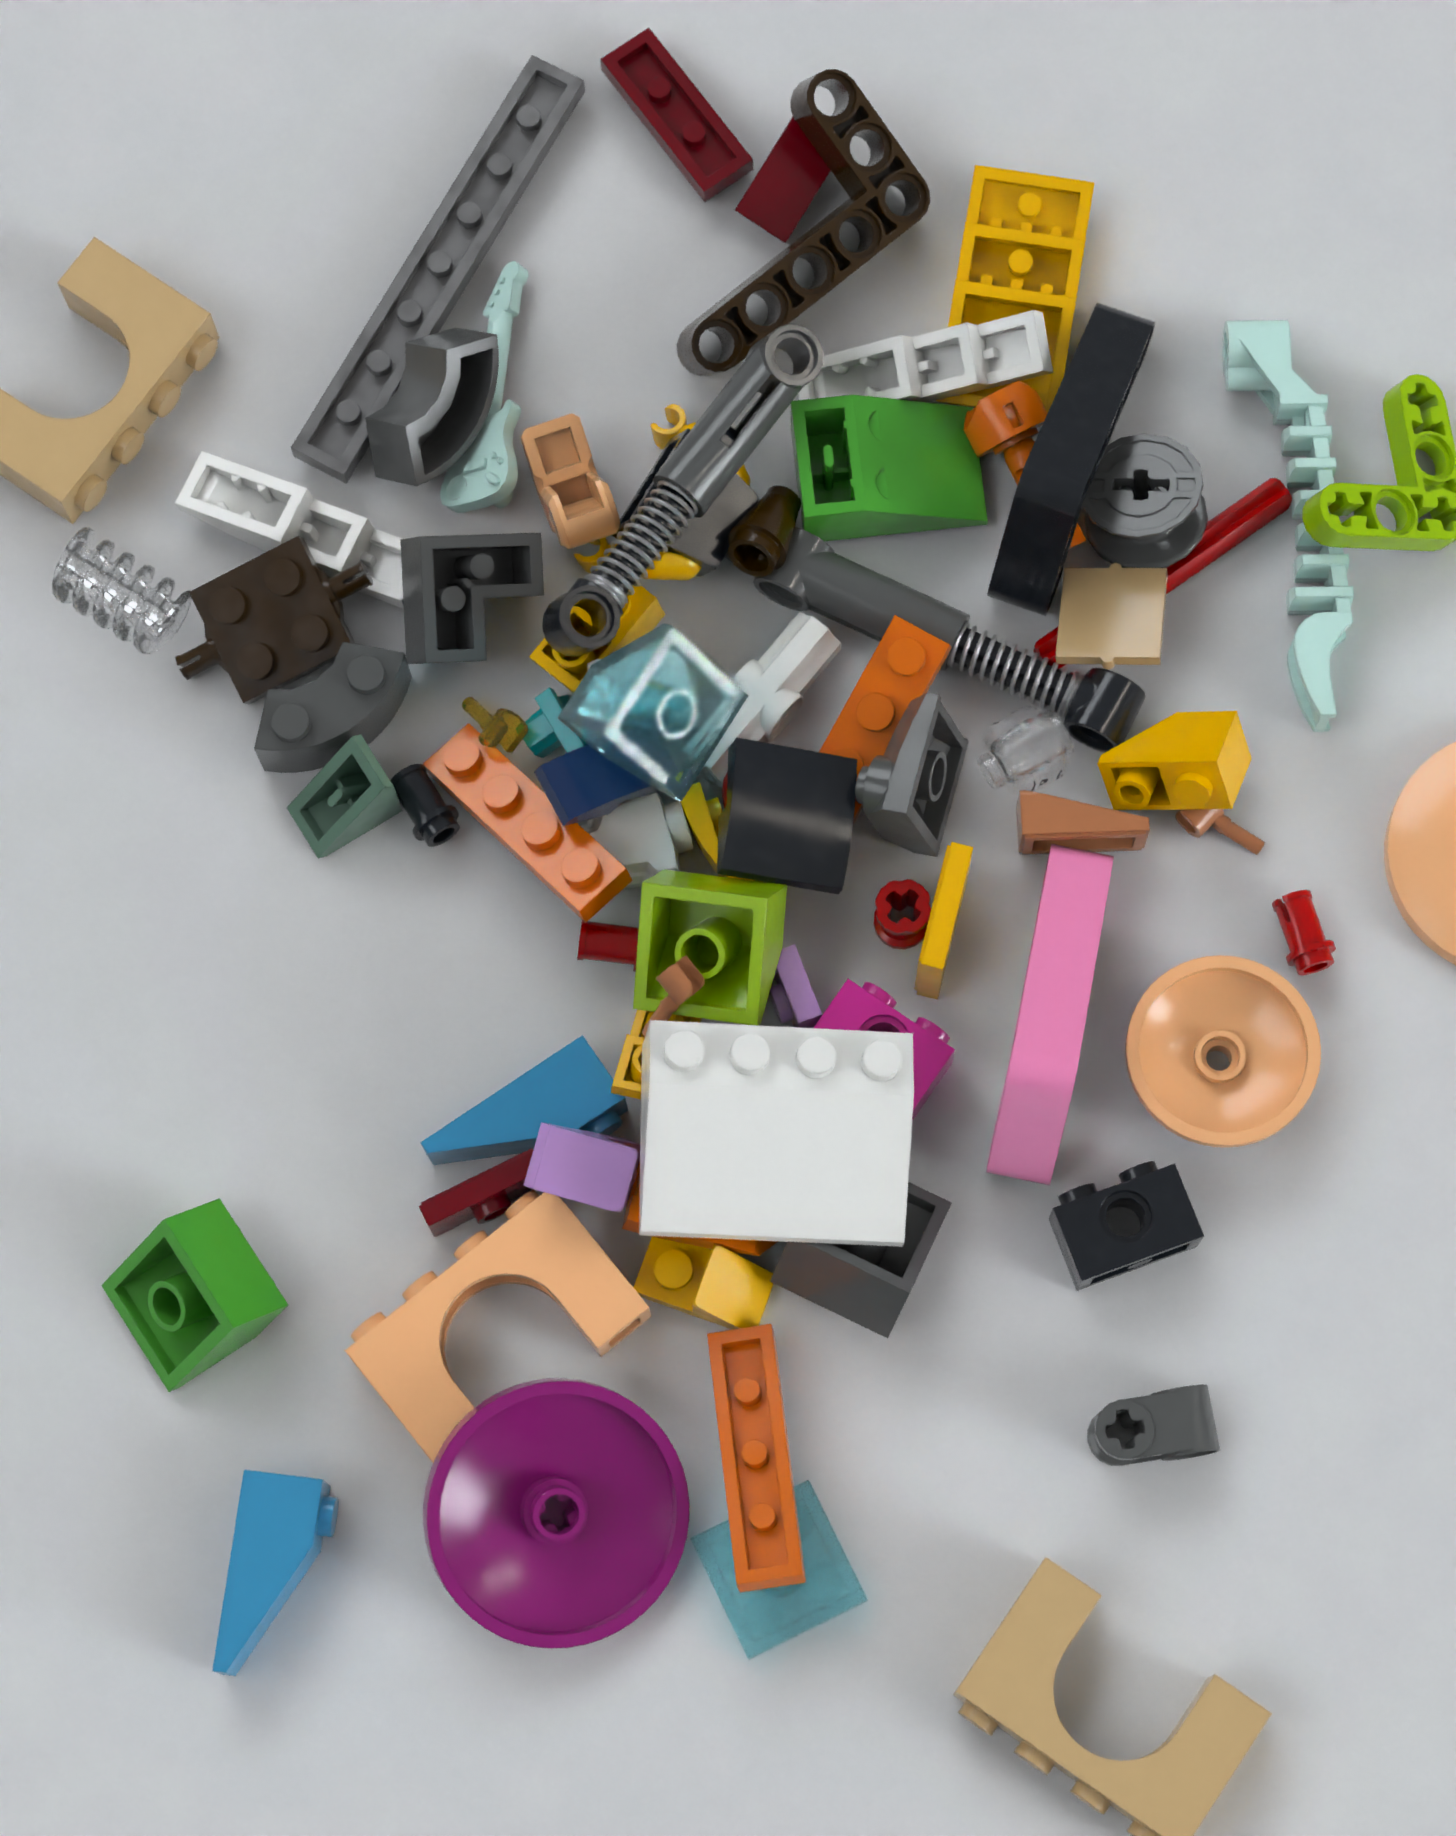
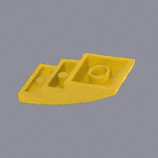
(1021, 256)

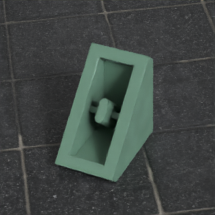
(344, 799)

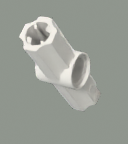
(775, 687)

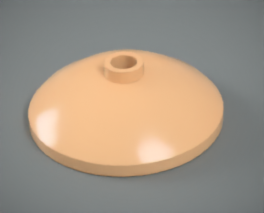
(1229, 1009)

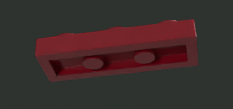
(676, 114)

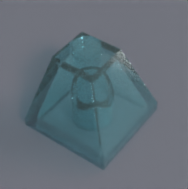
(655, 709)

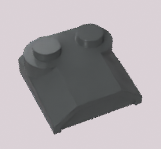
(915, 780)

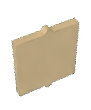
(1112, 616)

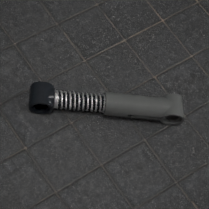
(687, 485)
(815, 578)

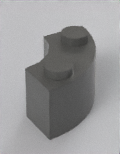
(437, 405)
(314, 721)

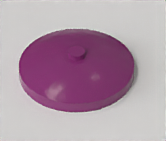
(556, 1513)

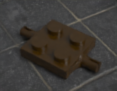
(272, 619)

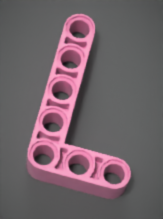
(1051, 1015)

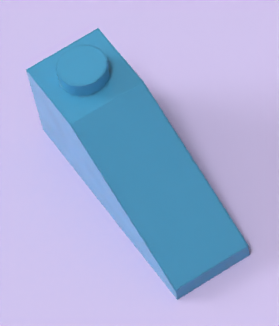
(562, 1090)
(272, 1549)

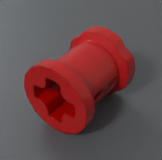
(900, 895)

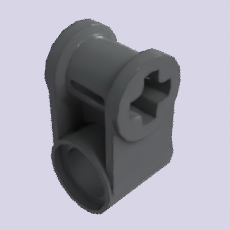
(1165, 1424)

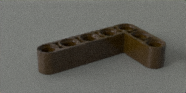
(821, 244)

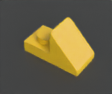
(704, 1283)

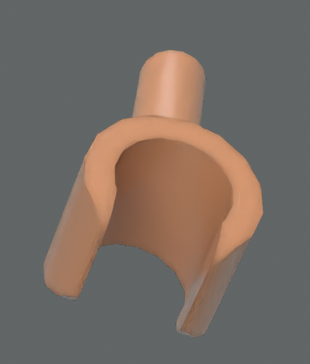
(1200, 820)
(680, 982)

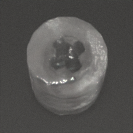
(116, 595)

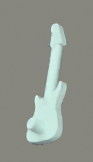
(489, 466)

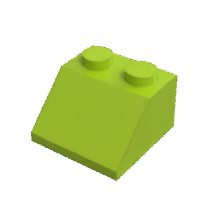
(727, 931)

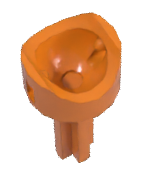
(1007, 424)

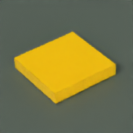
(943, 920)

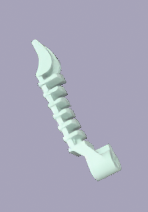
(1259, 360)

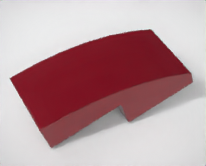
(784, 184)

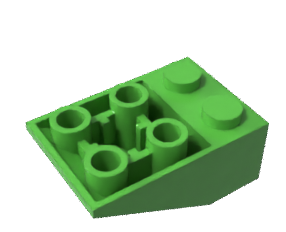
(884, 467)

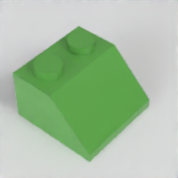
(193, 1293)

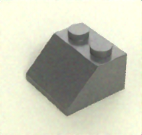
(865, 1280)

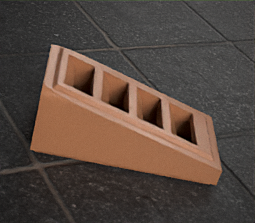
(1076, 825)

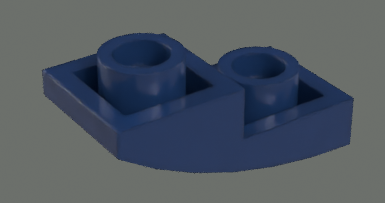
(588, 785)

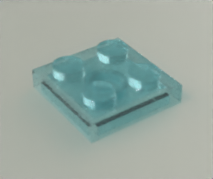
(782, 1613)

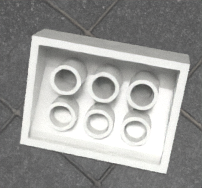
(775, 1133)

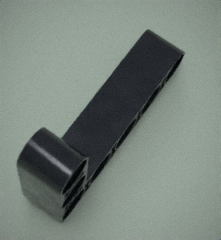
(1068, 458)

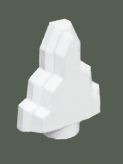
(643, 836)

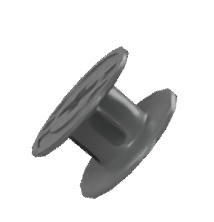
(1145, 503)

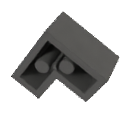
(447, 589)

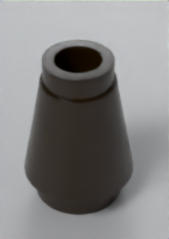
(764, 534)

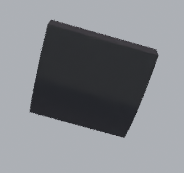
(787, 816)

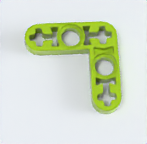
(1408, 406)

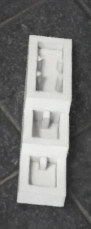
(938, 362)
(273, 511)

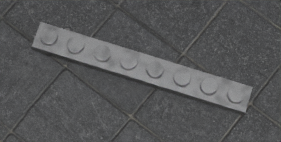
(440, 264)

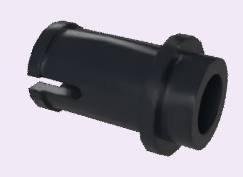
(431, 816)

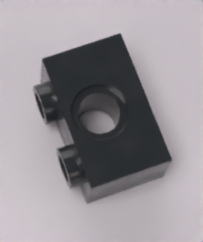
(1096, 1252)

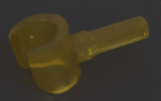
(502, 727)

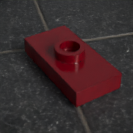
(479, 1197)

